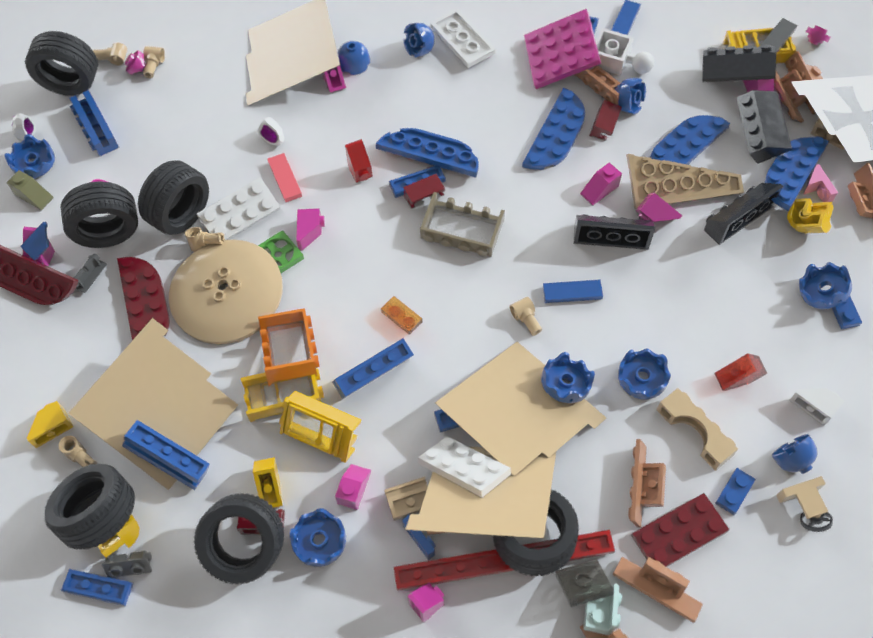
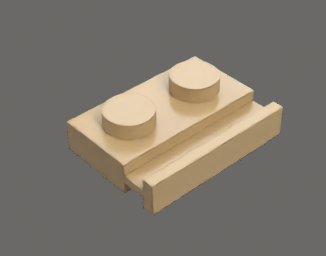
(406, 498)

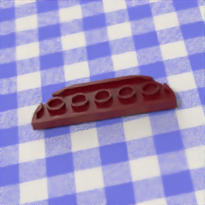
(33, 279)
(142, 294)

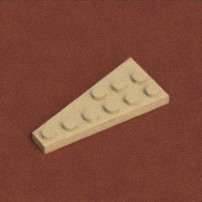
(678, 181)

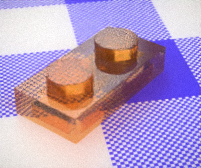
(401, 315)

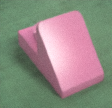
(821, 184)

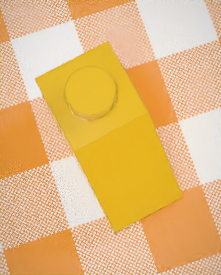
(49, 424)
(268, 481)

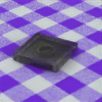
(584, 583)

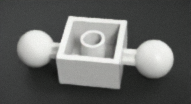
(615, 52)

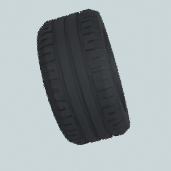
(65, 49)
(173, 197)
(99, 199)
(110, 509)
(548, 559)
(222, 564)

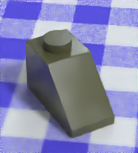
(29, 190)

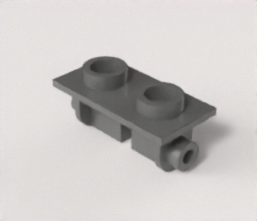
(89, 272)
(121, 566)

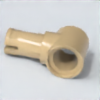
(114, 54)
(152, 57)
(199, 239)
(524, 311)
(78, 453)

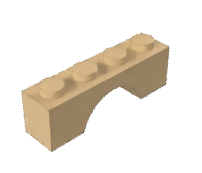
(680, 409)

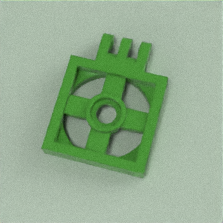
(285, 264)

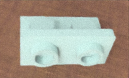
(602, 613)

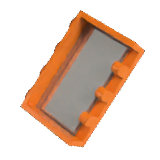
(288, 345)

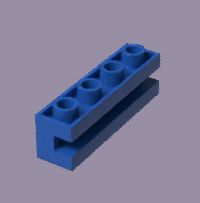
(94, 124)
(372, 368)
(165, 454)

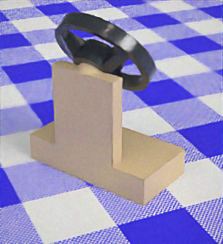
(810, 502)

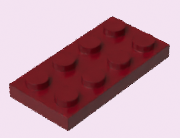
(680, 531)

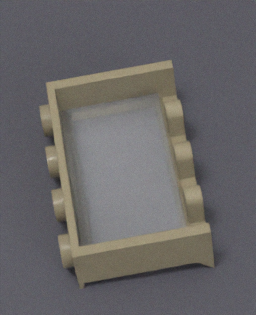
(461, 226)

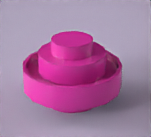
(817, 35)
(135, 62)

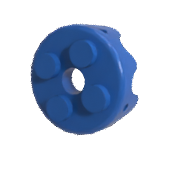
(28, 149)
(817, 278)
(644, 361)
(574, 371)
(308, 527)

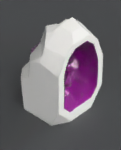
(22, 125)
(271, 132)

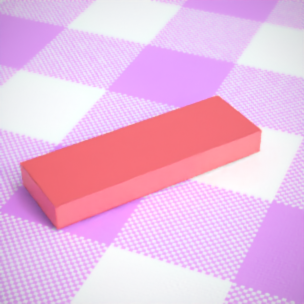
(284, 177)

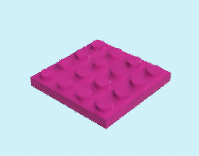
(562, 49)

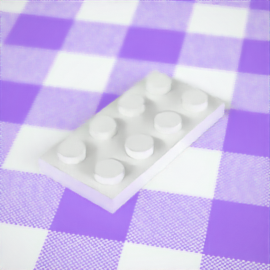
(462, 38)
(239, 209)
(464, 466)

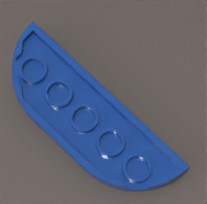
(557, 132)
(689, 139)
(431, 149)
(794, 168)

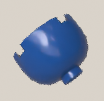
(418, 39)
(353, 57)
(631, 94)
(796, 455)

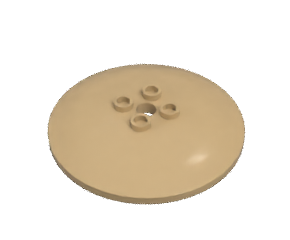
(230, 313)

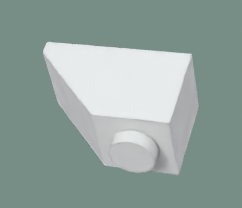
(818, 403)

